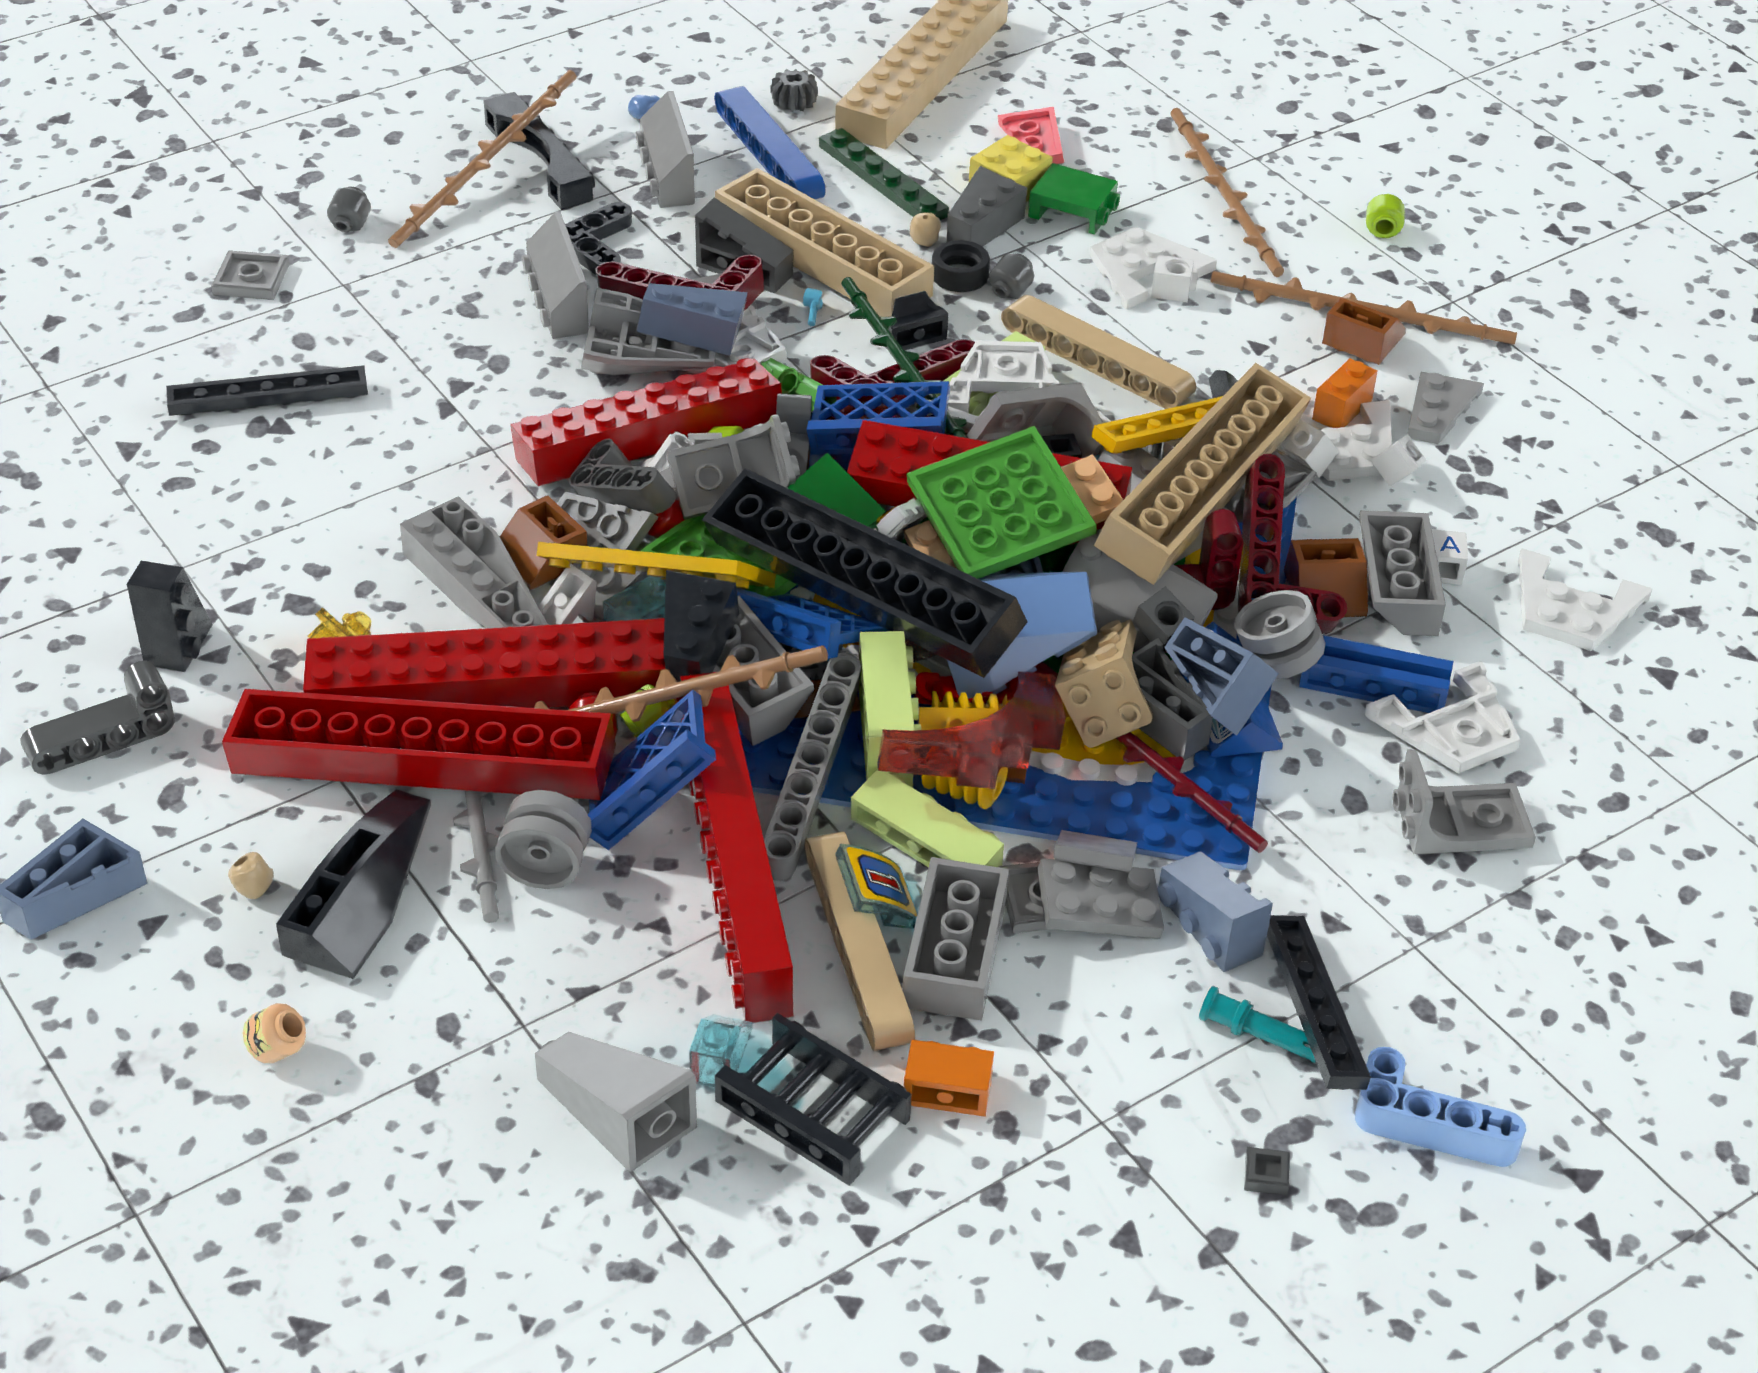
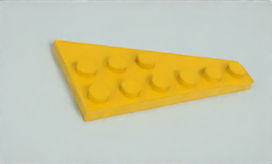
(654, 564)

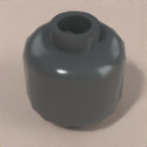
(349, 209)
(1011, 276)

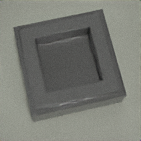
(1267, 1171)

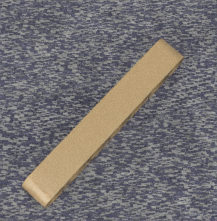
(1099, 352)
(860, 950)

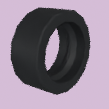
(961, 278)

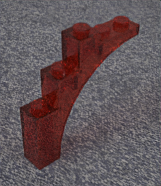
(979, 748)

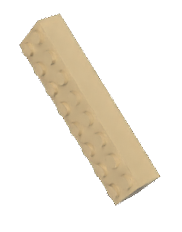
(828, 242)

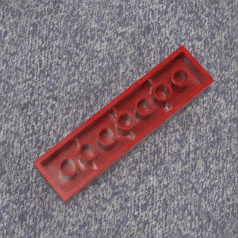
(642, 419)
(889, 452)

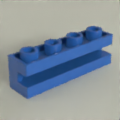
(1378, 672)

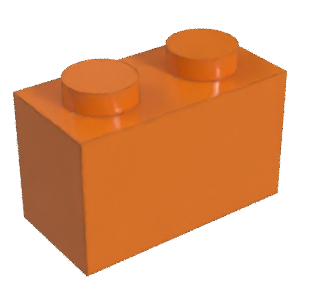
(1343, 392)
(949, 1077)

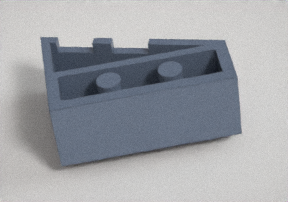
(693, 316)
(1221, 673)
(69, 880)
(1216, 910)

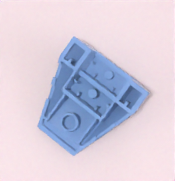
(1057, 617)

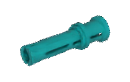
(1242, 1018)

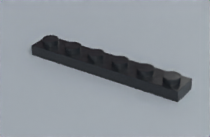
(266, 390)
(1317, 1004)

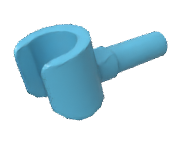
(812, 299)

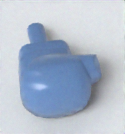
(641, 104)

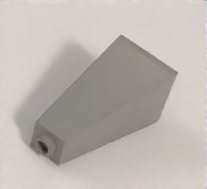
(620, 1096)

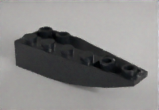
(355, 888)

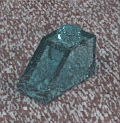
(716, 1044)

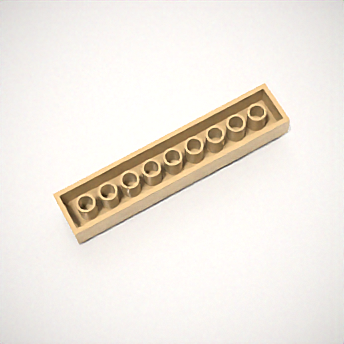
(918, 69)
(1201, 473)

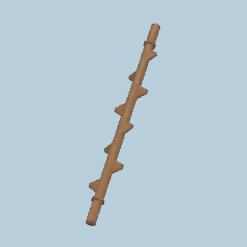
(489, 149)
(1231, 196)
(1405, 313)
(731, 673)

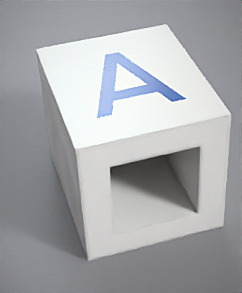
(1451, 555)

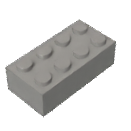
(955, 938)

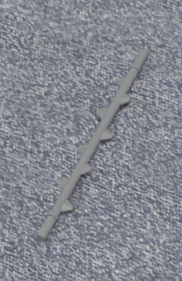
(482, 843)

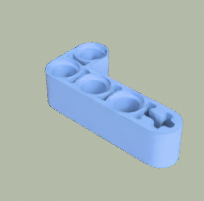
(1434, 1118)

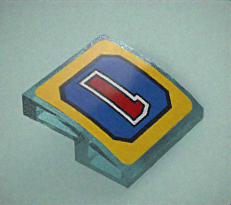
(876, 885)

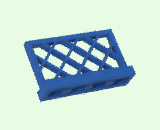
(841, 434)
(807, 623)
(662, 776)

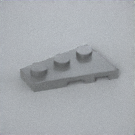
(1439, 404)
(614, 522)

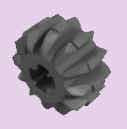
(794, 90)

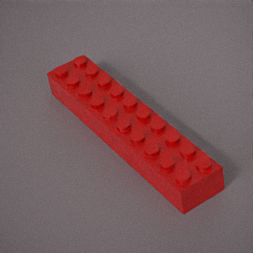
(491, 663)
(420, 743)
(740, 870)

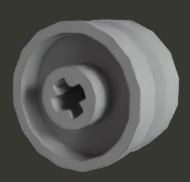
(1281, 631)
(543, 839)

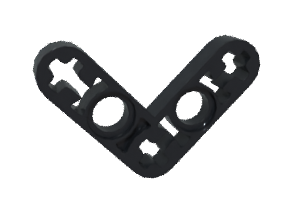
(584, 237)

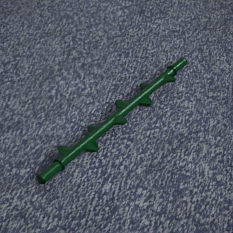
(903, 358)

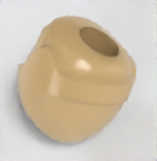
(925, 229)
(251, 875)

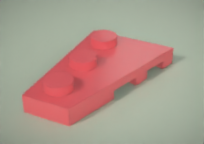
(1035, 128)

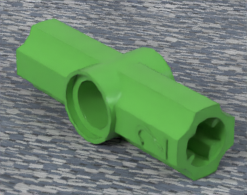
(794, 381)

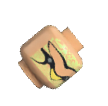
(274, 1033)

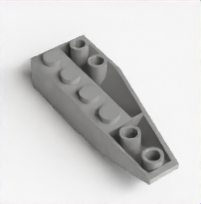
(469, 565)

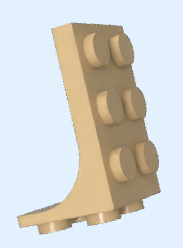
(1102, 687)

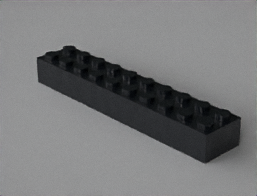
(866, 572)

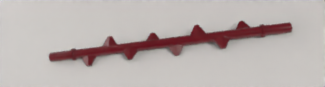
(1170, 769)

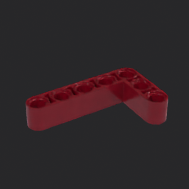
(742, 276)
(932, 365)
(1267, 554)
(1219, 557)

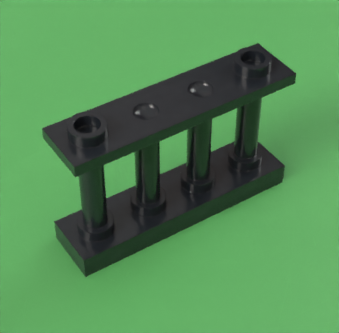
(808, 1132)

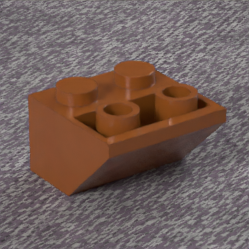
(1361, 331)
(535, 523)
(1332, 567)

